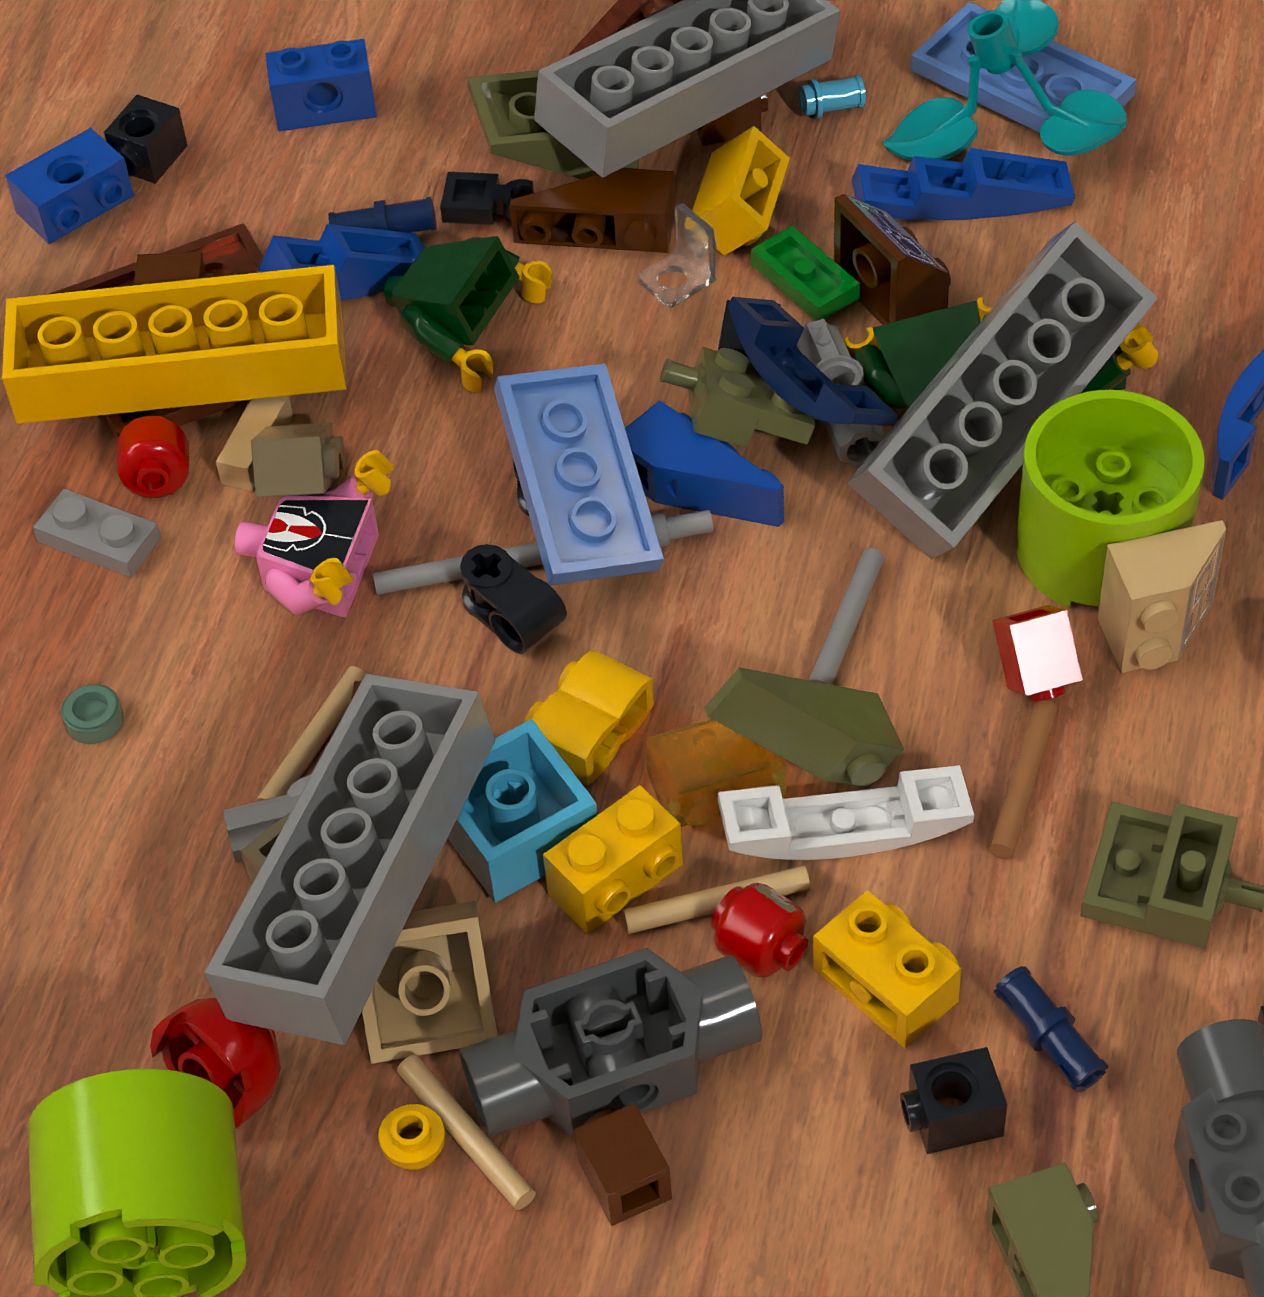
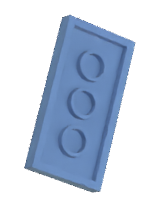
(1055, 68)
(578, 474)

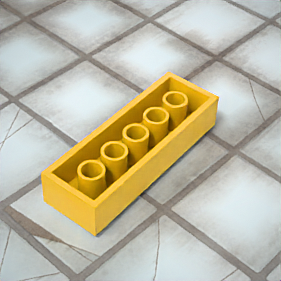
(174, 344)

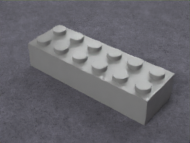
(678, 74)
(975, 415)
(351, 859)

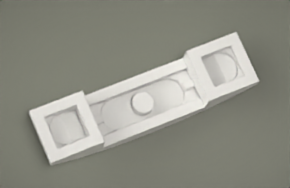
(846, 823)

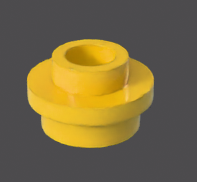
(415, 1152)

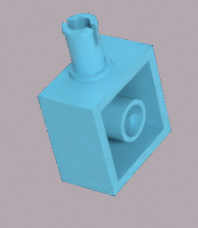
(519, 811)

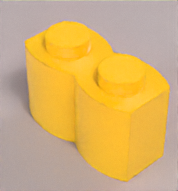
(593, 712)

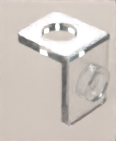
(693, 258)

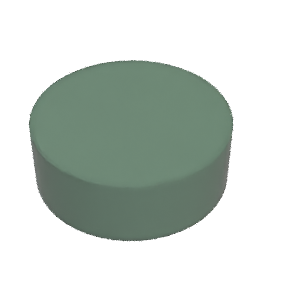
(92, 714)

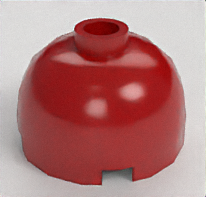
(225, 1052)

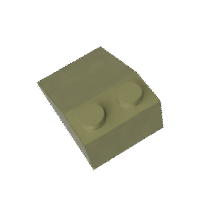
(507, 117)

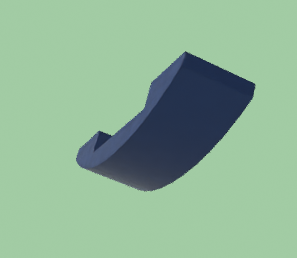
(771, 342)

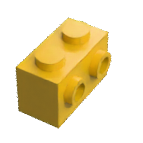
(741, 189)
(613, 859)
(887, 968)

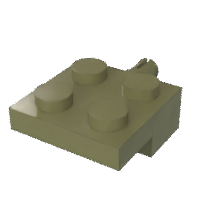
(733, 399)
(1166, 873)

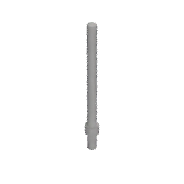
(527, 555)

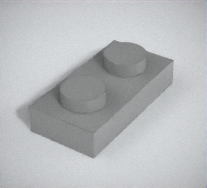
(97, 532)

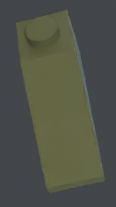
(815, 725)
(1045, 1232)

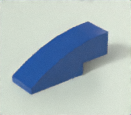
(360, 256)

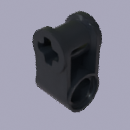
(509, 598)

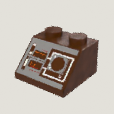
(892, 268)

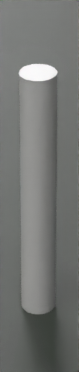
(847, 617)

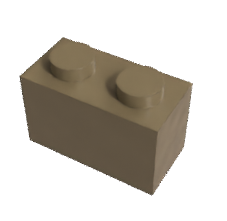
(296, 459)

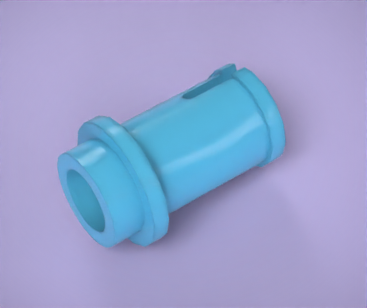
(831, 95)

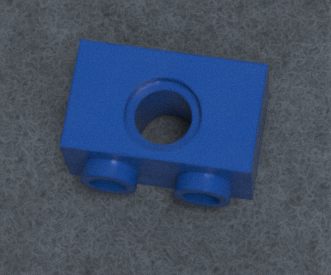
(320, 84)
(69, 185)

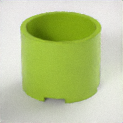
(1098, 476)
(136, 1187)

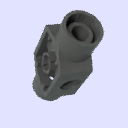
(610, 1041)
(1223, 1145)

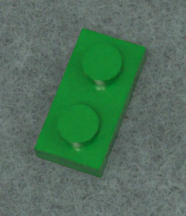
(805, 273)

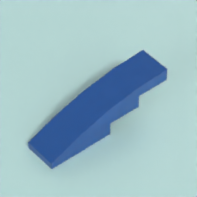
(978, 188)

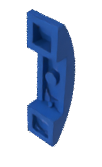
(1235, 428)

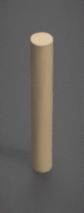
(313, 736)
(706, 901)
(466, 1132)

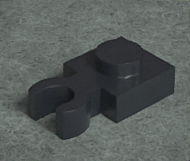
(479, 196)

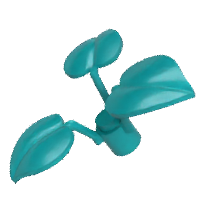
(1000, 38)

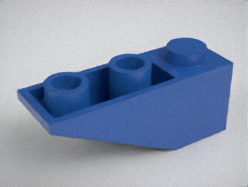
(700, 471)

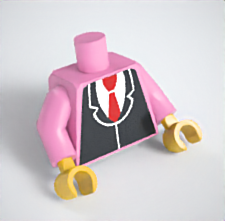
(319, 542)

